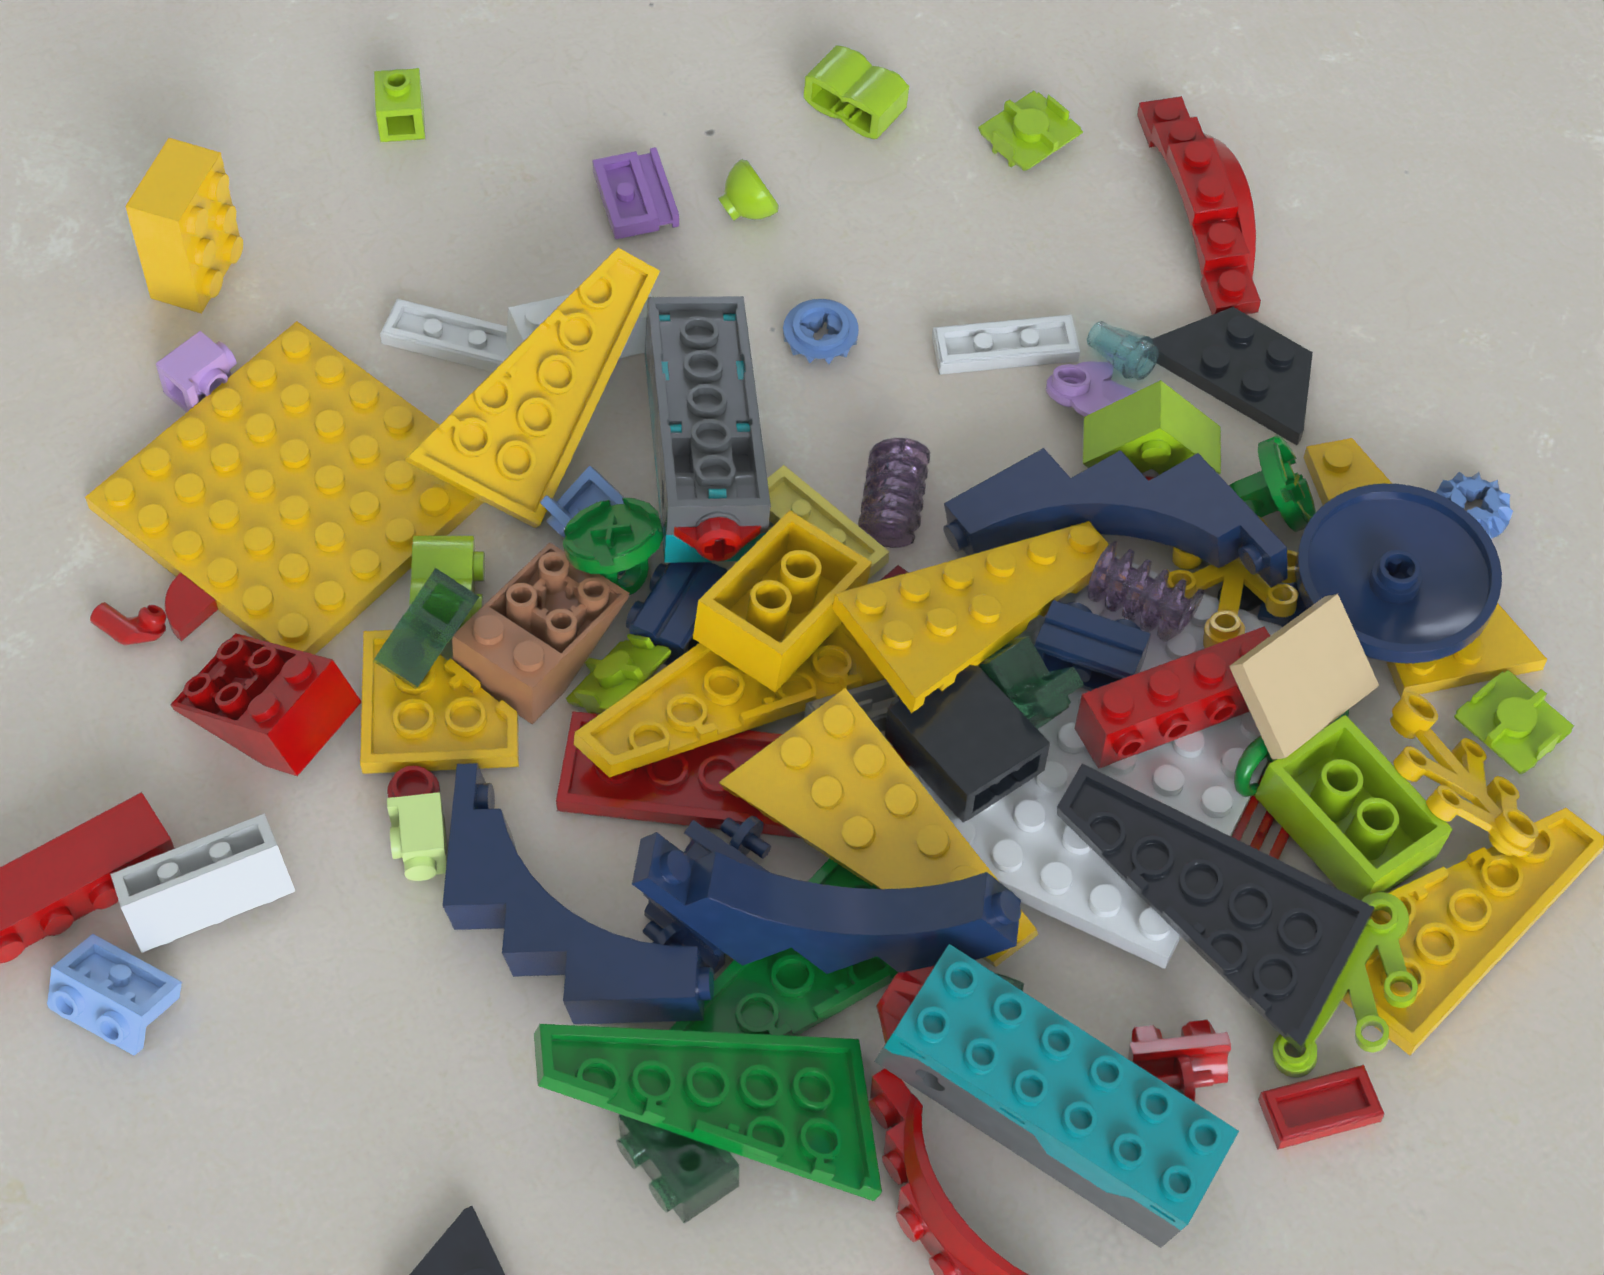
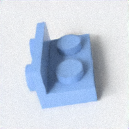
(110, 992)

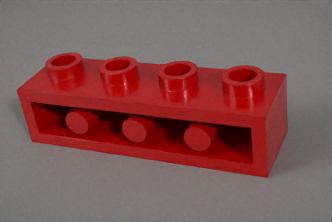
(1164, 701)

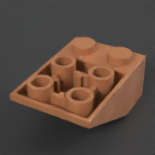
(537, 632)

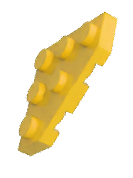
(432, 726)

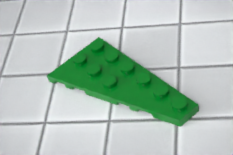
(785, 989)
(754, 1095)

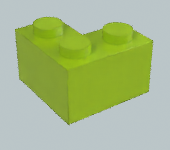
(1152, 430)

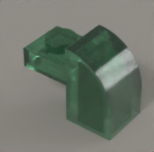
(425, 628)
(1028, 683)

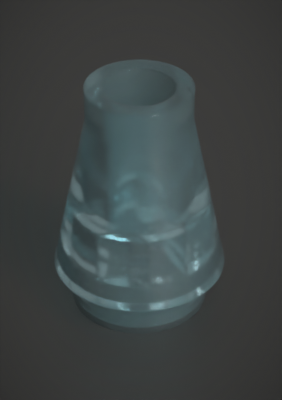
(1125, 350)

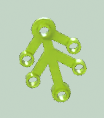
(1356, 981)

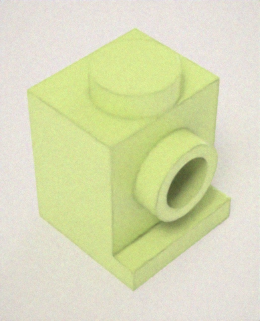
(418, 834)

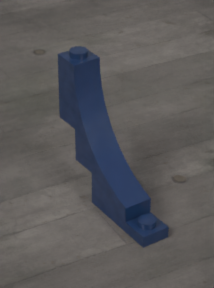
(1179, 508)
(833, 927)
(604, 972)

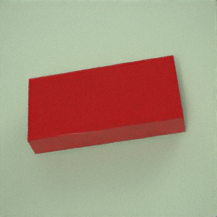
(1321, 1107)

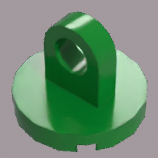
(1277, 486)
(613, 540)

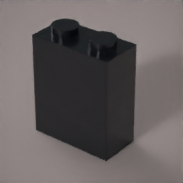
(968, 743)

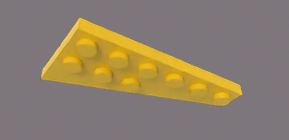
(530, 413)
(962, 611)
(1500, 646)
(710, 699)
(859, 805)
(1471, 918)

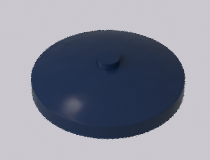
(1406, 568)

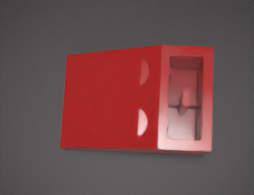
(269, 701)

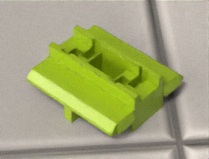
(1030, 130)
(618, 673)
(1514, 721)

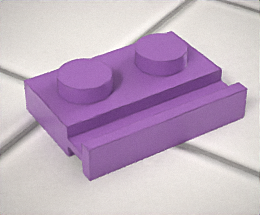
(635, 193)

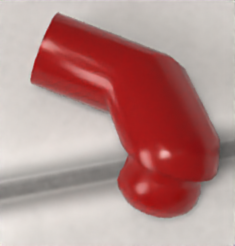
(143, 628)

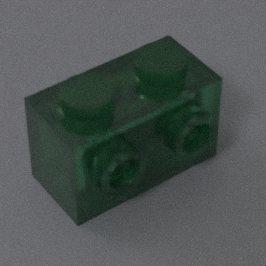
(682, 1170)

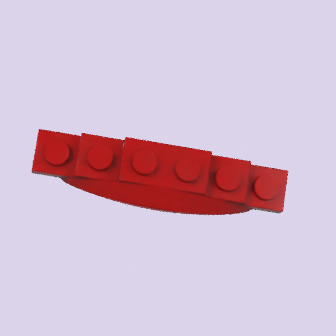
(1214, 200)
(922, 1204)

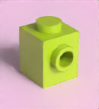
(399, 105)

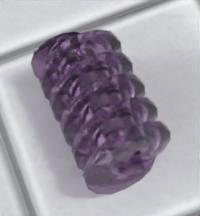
(894, 491)
(1142, 594)

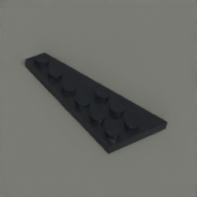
(1243, 911)

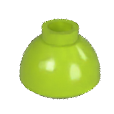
(747, 194)

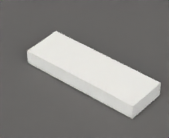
(445, 335)
(1005, 344)

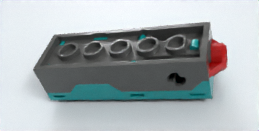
(705, 428)
(1052, 1094)

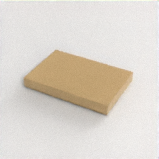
(1304, 676)

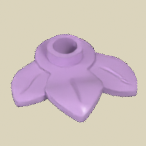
(1085, 386)

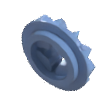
(807, 319)
(1495, 507)

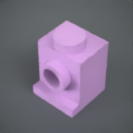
(195, 370)

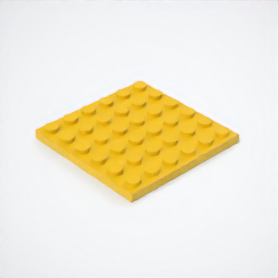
(287, 493)

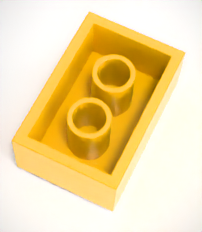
(185, 225)
(779, 600)

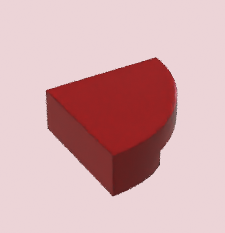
(187, 606)

